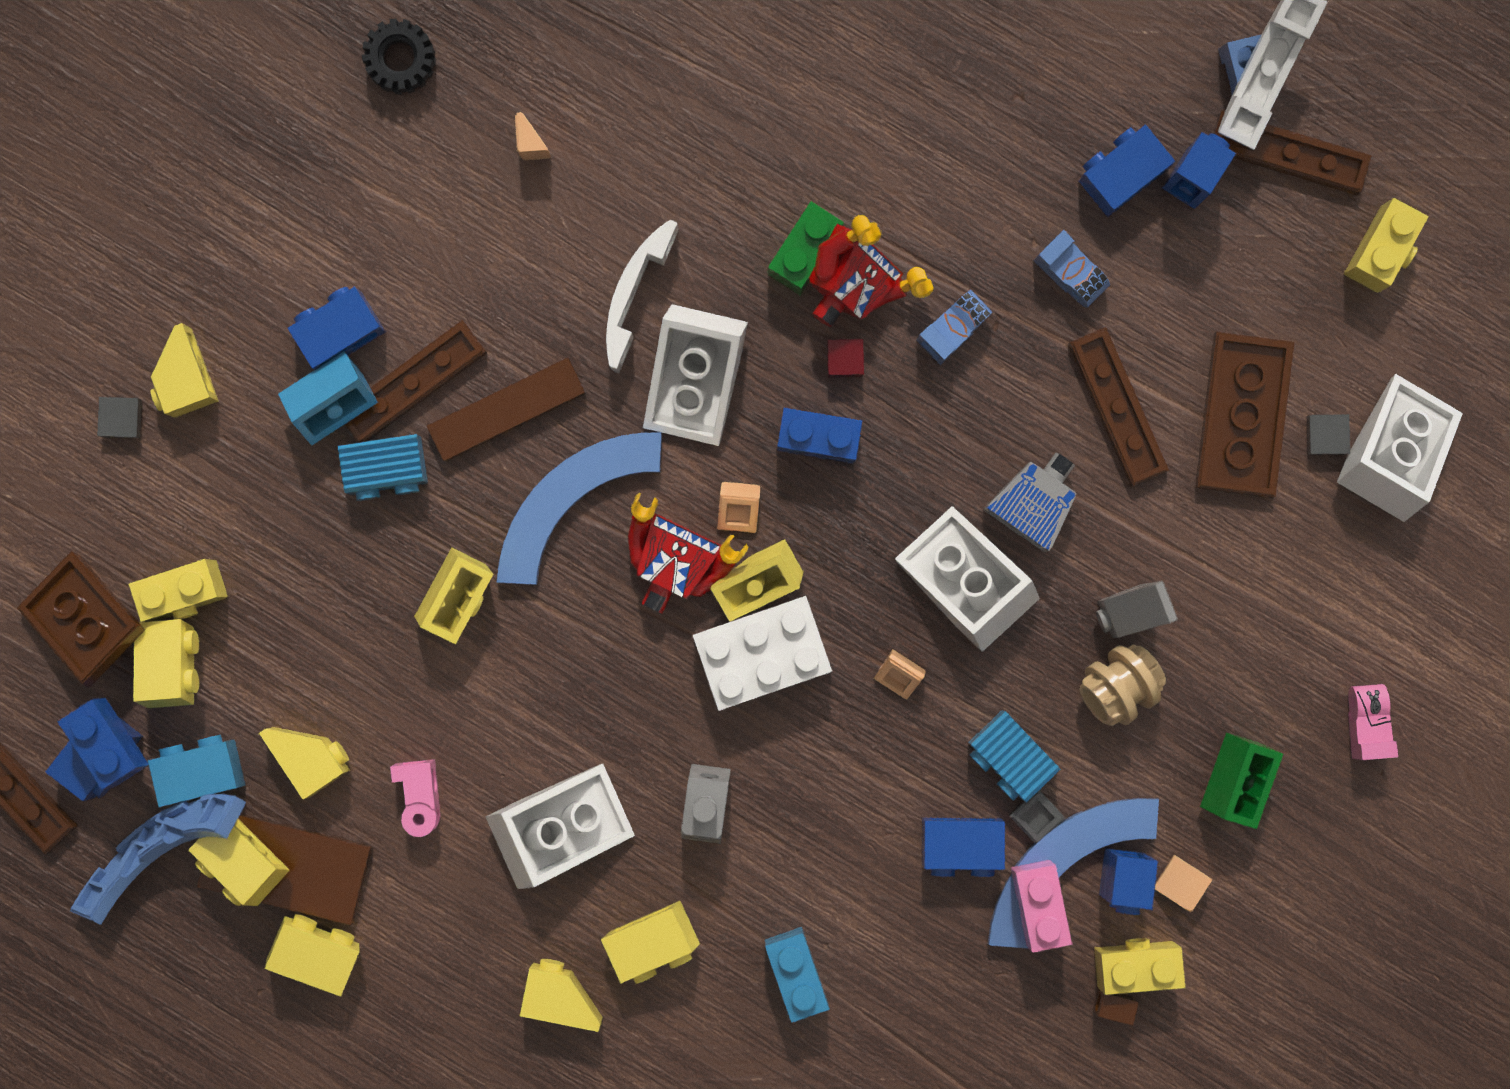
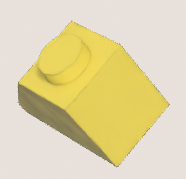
(181, 376)
(758, 581)
(306, 759)
(558, 997)

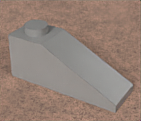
(1135, 610)

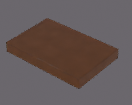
(80, 619)

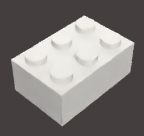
(762, 653)

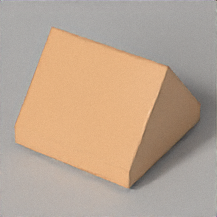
(900, 674)

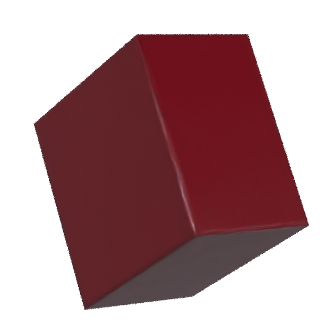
(845, 358)

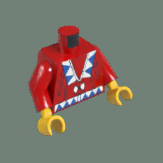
(858, 276)
(675, 557)

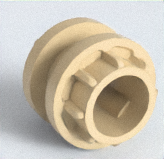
(1128, 680)

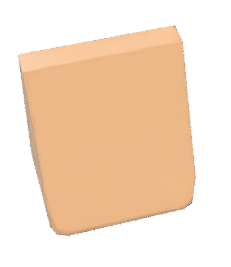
(528, 141)
(738, 507)
(1182, 883)

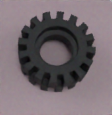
(391, 34)

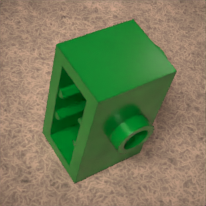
(799, 251)
(1241, 780)

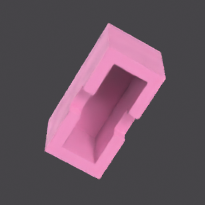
(1041, 906)

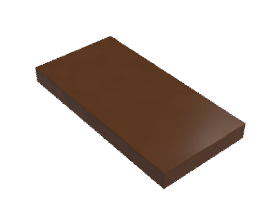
(1244, 415)
(323, 871)

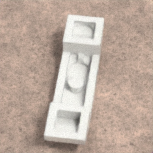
(1268, 69)
(654, 248)

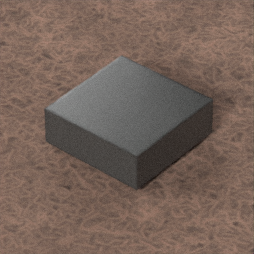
(119, 417)
(1328, 434)
(1037, 817)

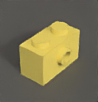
(1386, 245)
(178, 591)
(454, 596)
(165, 664)
(240, 865)
(650, 943)
(313, 954)
(1139, 966)

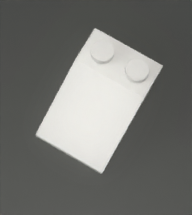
(694, 374)
(1401, 449)
(968, 578)
(560, 827)

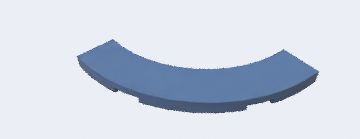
(564, 488)
(207, 817)
(1065, 846)

